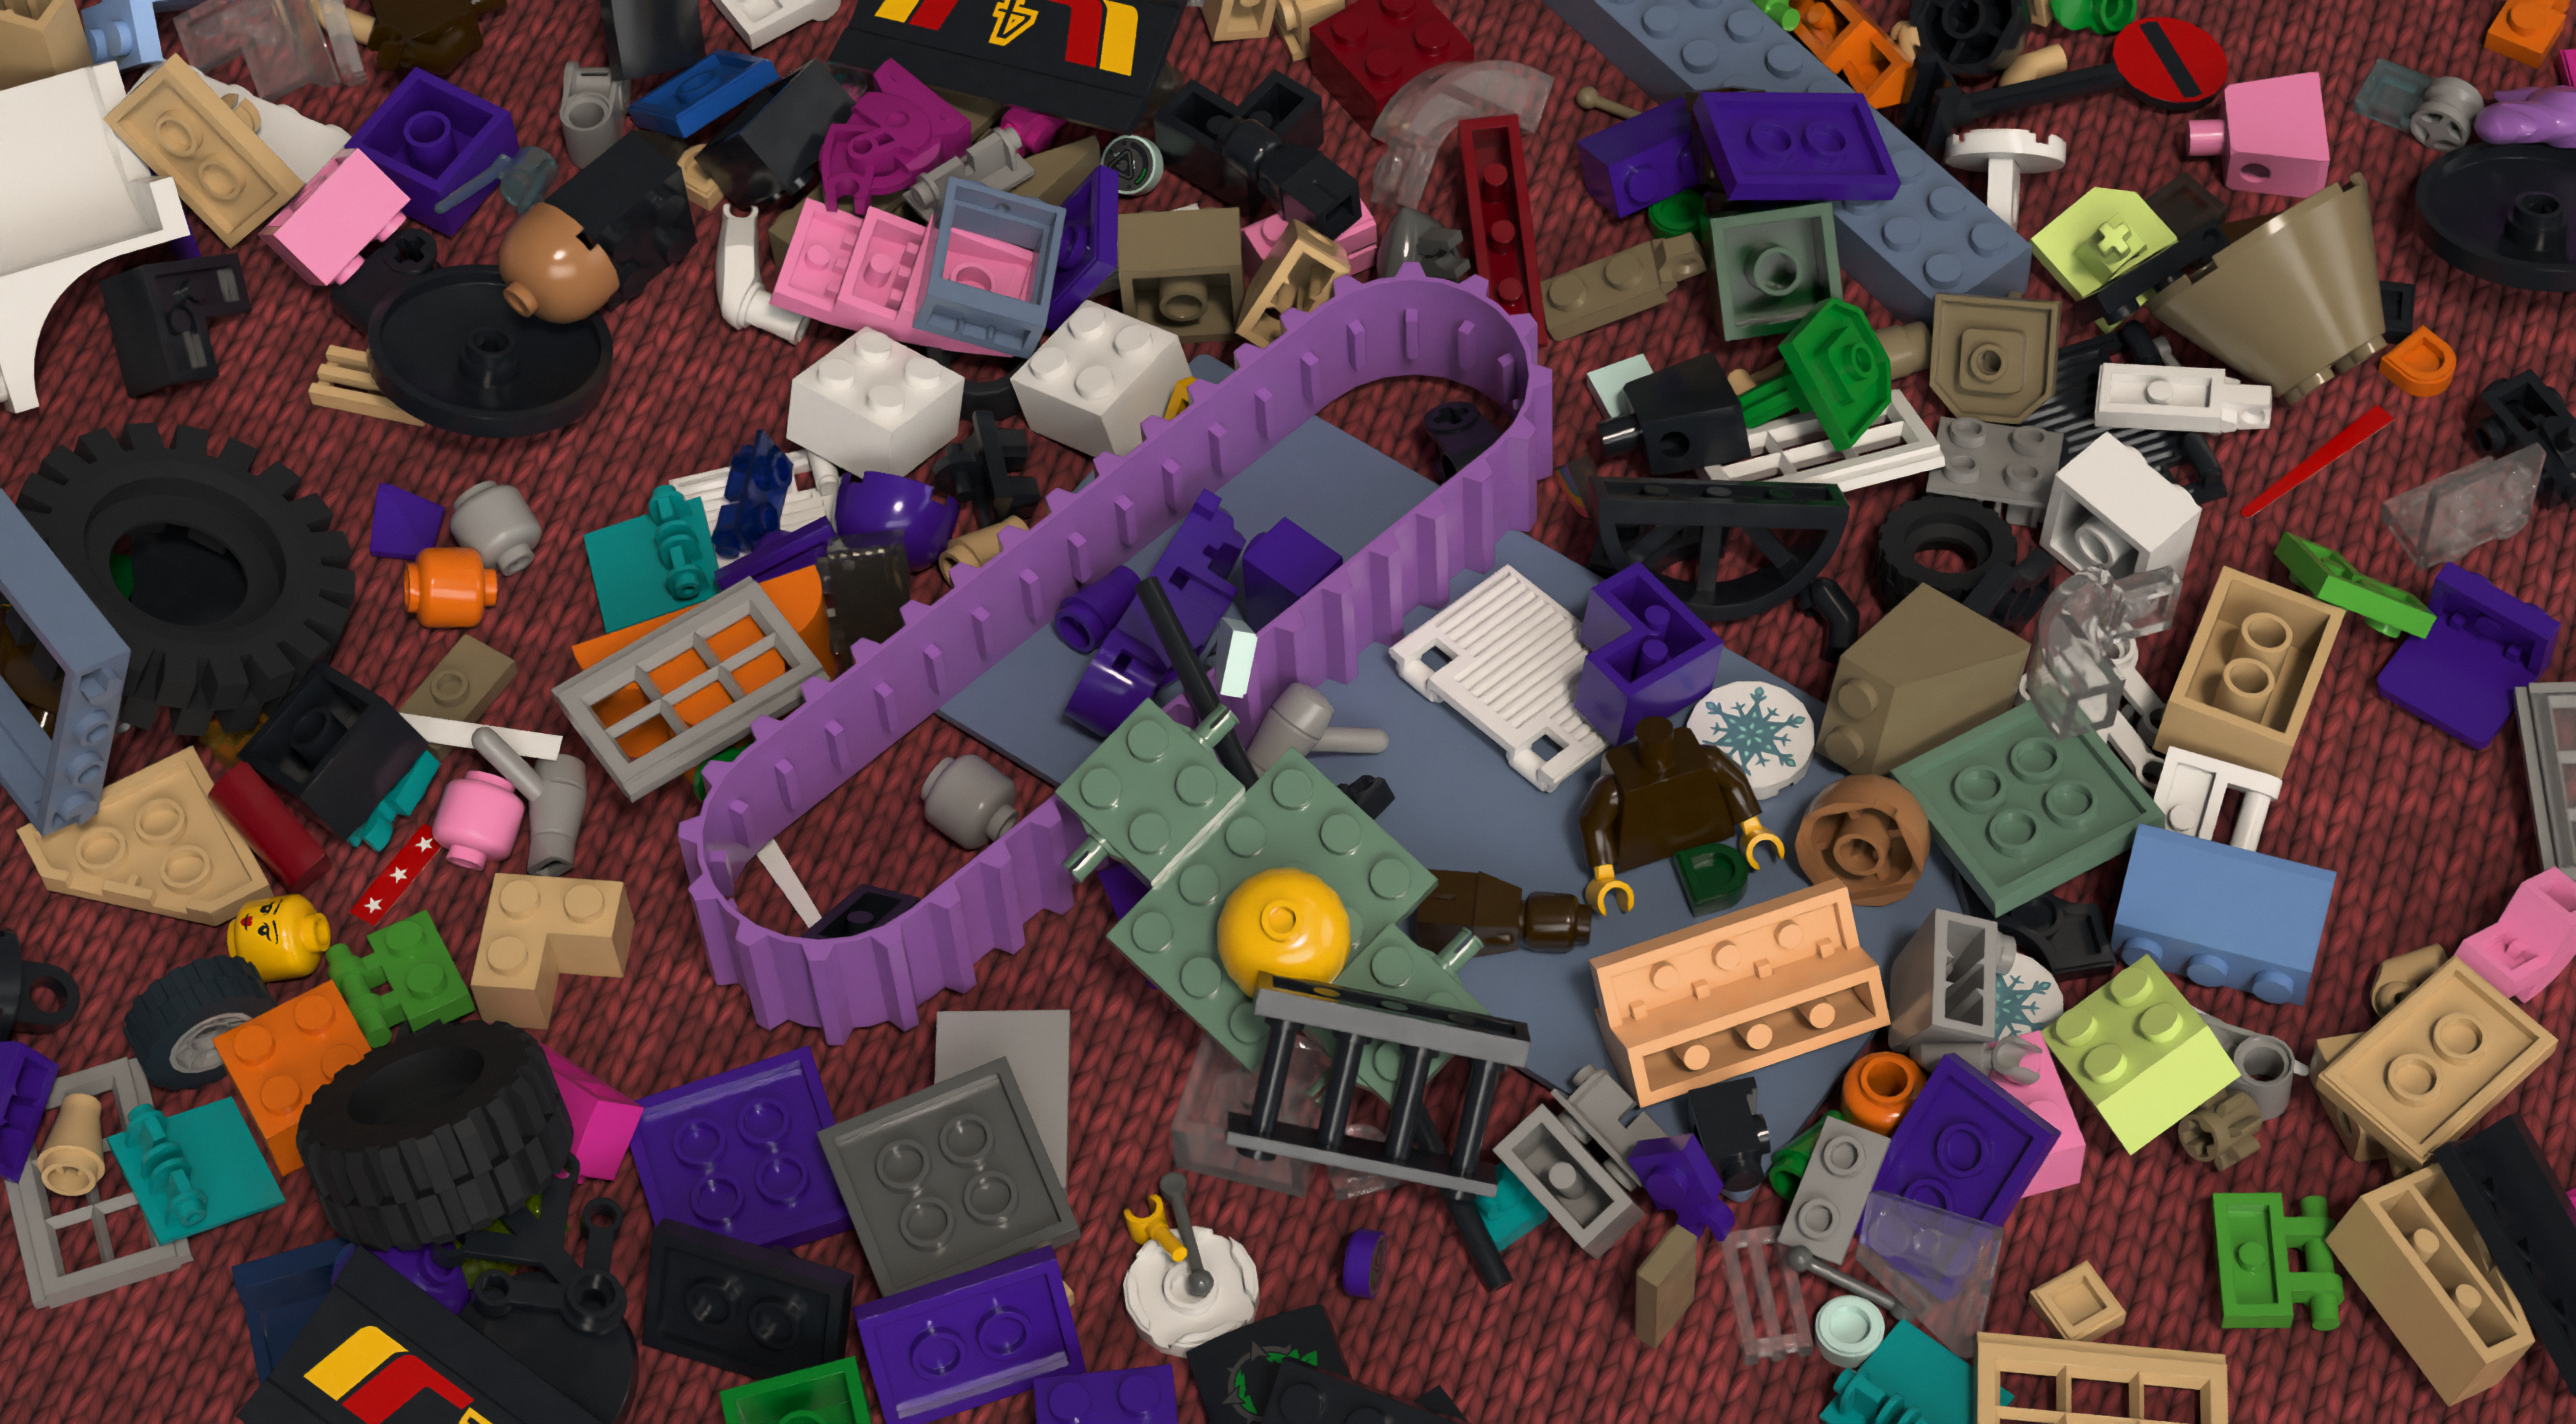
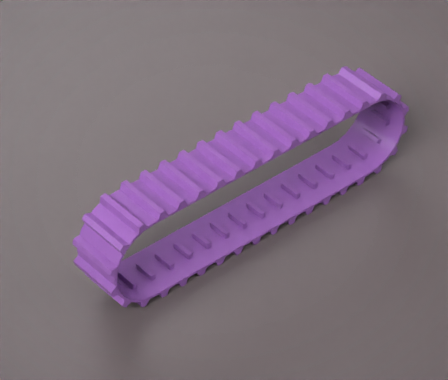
(1350, 340)

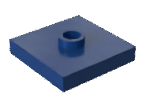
(702, 93)

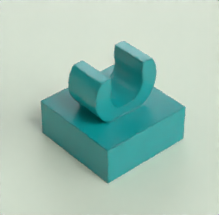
(1512, 1210)

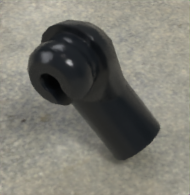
(1843, 618)

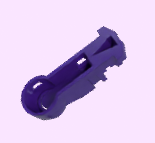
(1132, 657)

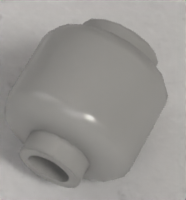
(497, 525)
(969, 801)

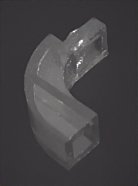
(1430, 108)
(2068, 671)

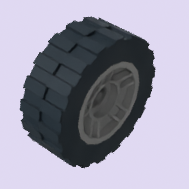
(185, 1010)

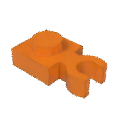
(2527, 29)

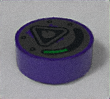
(1365, 1263)

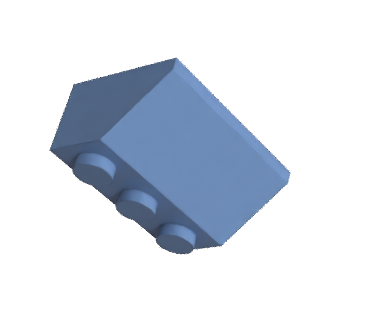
(2222, 914)

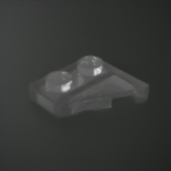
(1932, 1264)

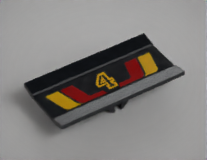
(1039, 56)
(400, 1357)

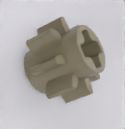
(2222, 1129)

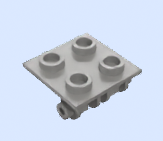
(1998, 466)

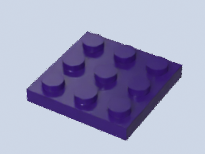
(743, 1154)

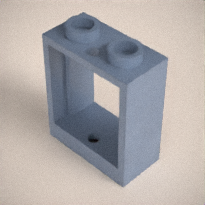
(979, 314)

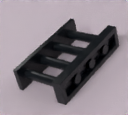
(1355, 1020)

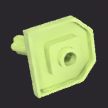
(2100, 240)

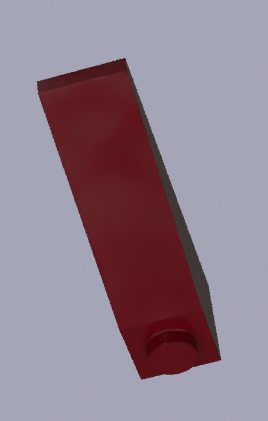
(1500, 214)

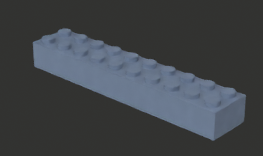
(1896, 249)

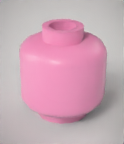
(478, 820)

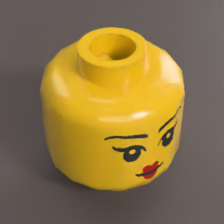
(279, 936)

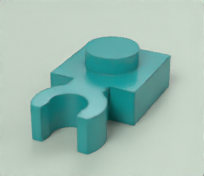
(399, 800)

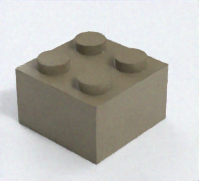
(1183, 271)

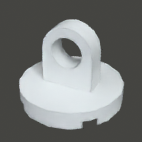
(2004, 157)

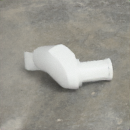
(740, 283)

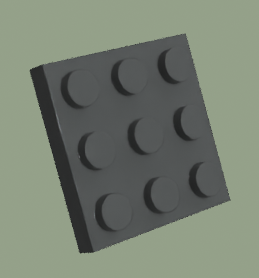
(948, 1180)

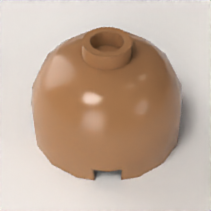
(551, 269)
(1867, 836)

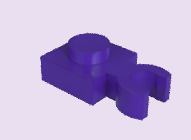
(1683, 1179)

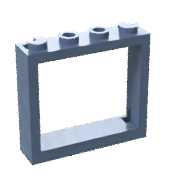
(60, 777)

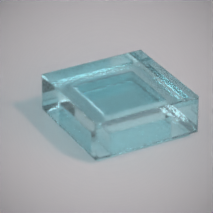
(2391, 94)

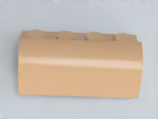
(1737, 993)

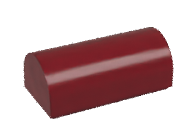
(269, 828)

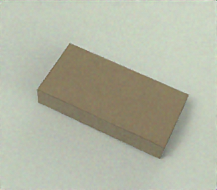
(1665, 1285)

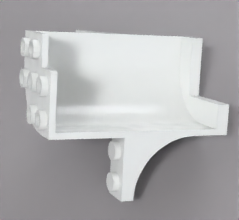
(66, 205)

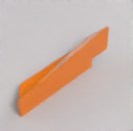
(1852, 41)

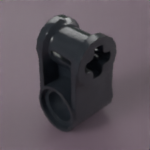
(382, 273)
(1458, 436)

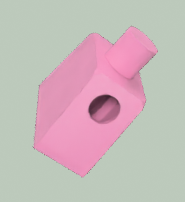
(2268, 136)

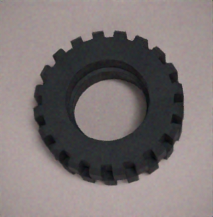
(435, 1135)

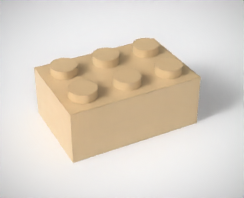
(2250, 674)

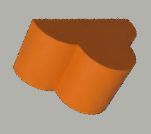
(795, 595)

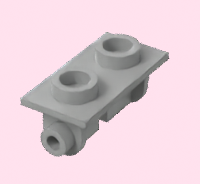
(988, 161)
(1597, 1112)
(1834, 1190)

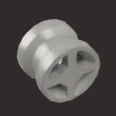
(2446, 114)

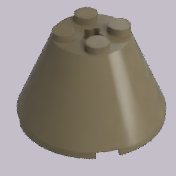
(2288, 295)

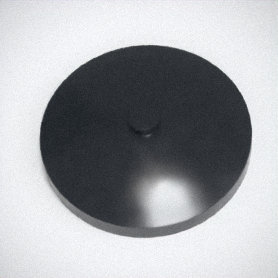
(2503, 213)
(477, 367)

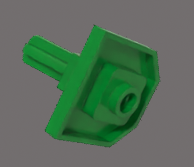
(1829, 369)

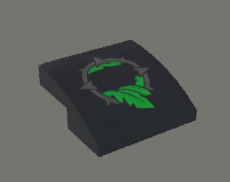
(1241, 1366)

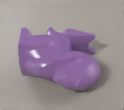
(2530, 117)

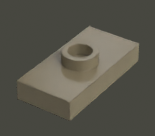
(461, 686)

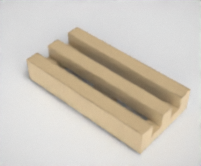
(351, 369)

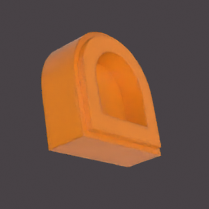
(2420, 364)

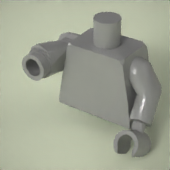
(1948, 996)

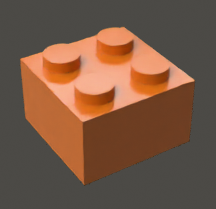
(283, 1061)

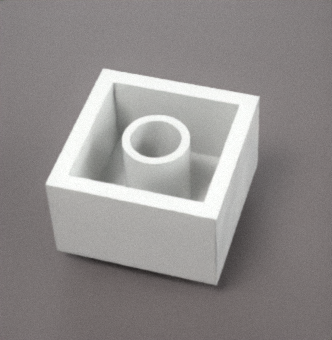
(1100, 380)
(875, 406)
(2118, 513)

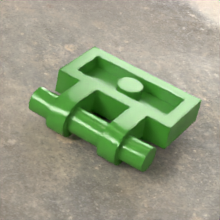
(417, 970)
(2254, 1265)

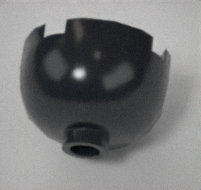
(1972, 35)

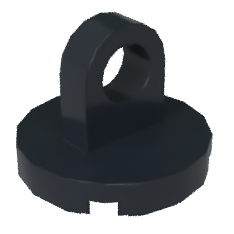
(16, 979)

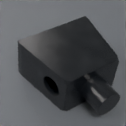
(1679, 419)

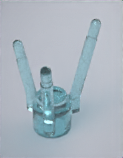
(523, 180)

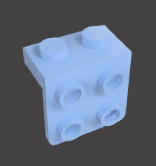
(127, 30)

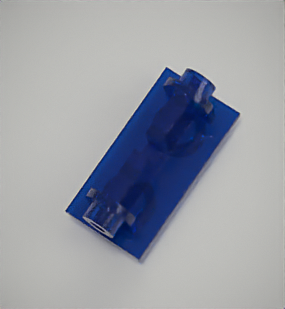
(760, 484)

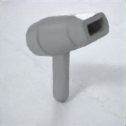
(1302, 721)
(554, 796)

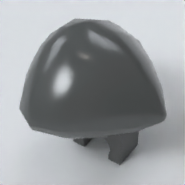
(1421, 239)

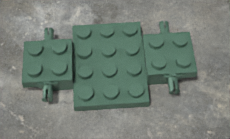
(1195, 834)

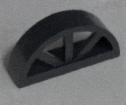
(1719, 504)

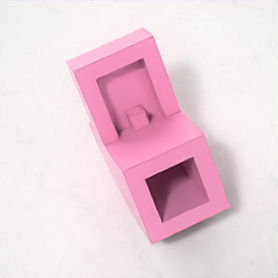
(2529, 940)

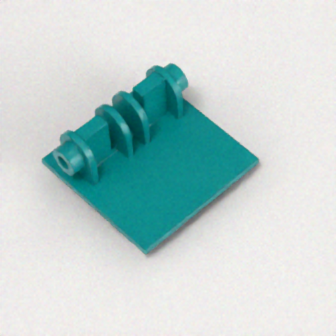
(653, 561)
(193, 1168)
(1906, 1383)

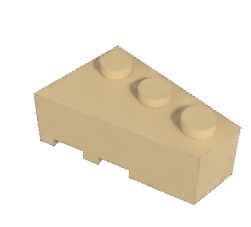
(2434, 1282)

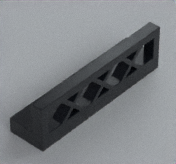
(2524, 1225)

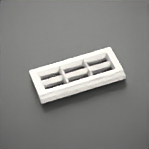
(1917, 456)

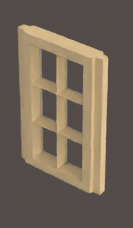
(2094, 1362)

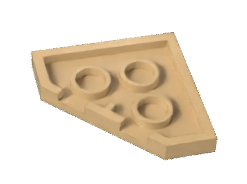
(154, 848)

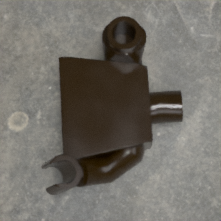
(427, 33)

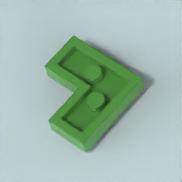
(2341, 585)

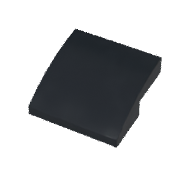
(651, 36)

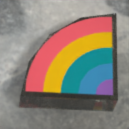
(1573, 482)

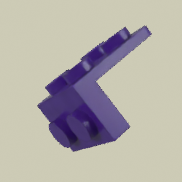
(2470, 658)

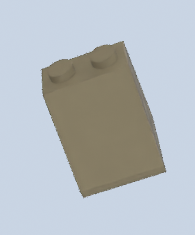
(1918, 683)

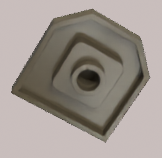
(1994, 354)

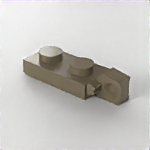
(1618, 285)

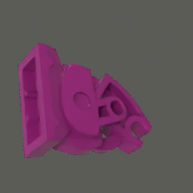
(890, 139)

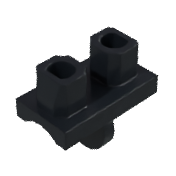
(979, 472)

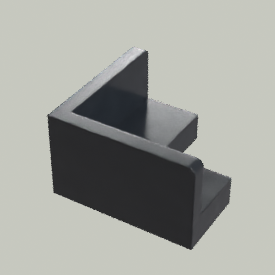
(162, 316)

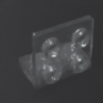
(2465, 507)

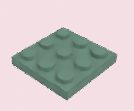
(2026, 808)

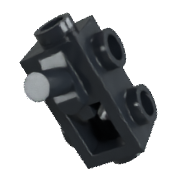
(2528, 412)

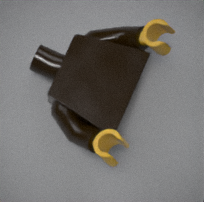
(1660, 800)

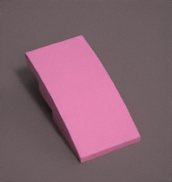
(872, 268)

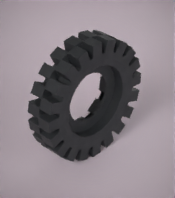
(290, 564)

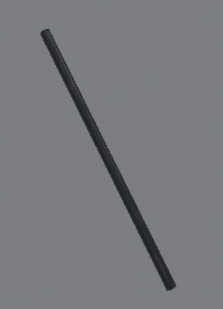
(1236, 761)

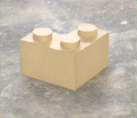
(546, 929)

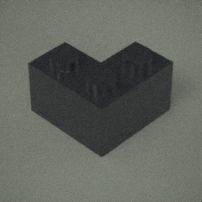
(1193, 117)

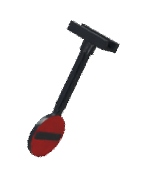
(2153, 59)

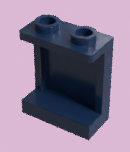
(282, 1297)

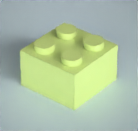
(2139, 1054)

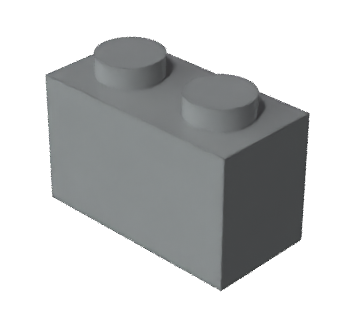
(1569, 1182)

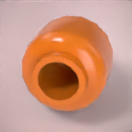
(449, 587)
(1881, 1091)

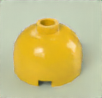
(1283, 926)

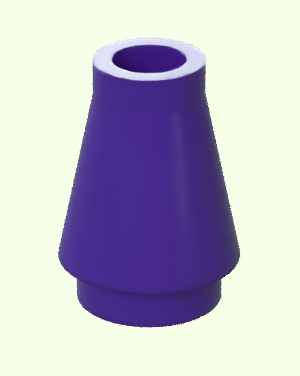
(1095, 610)

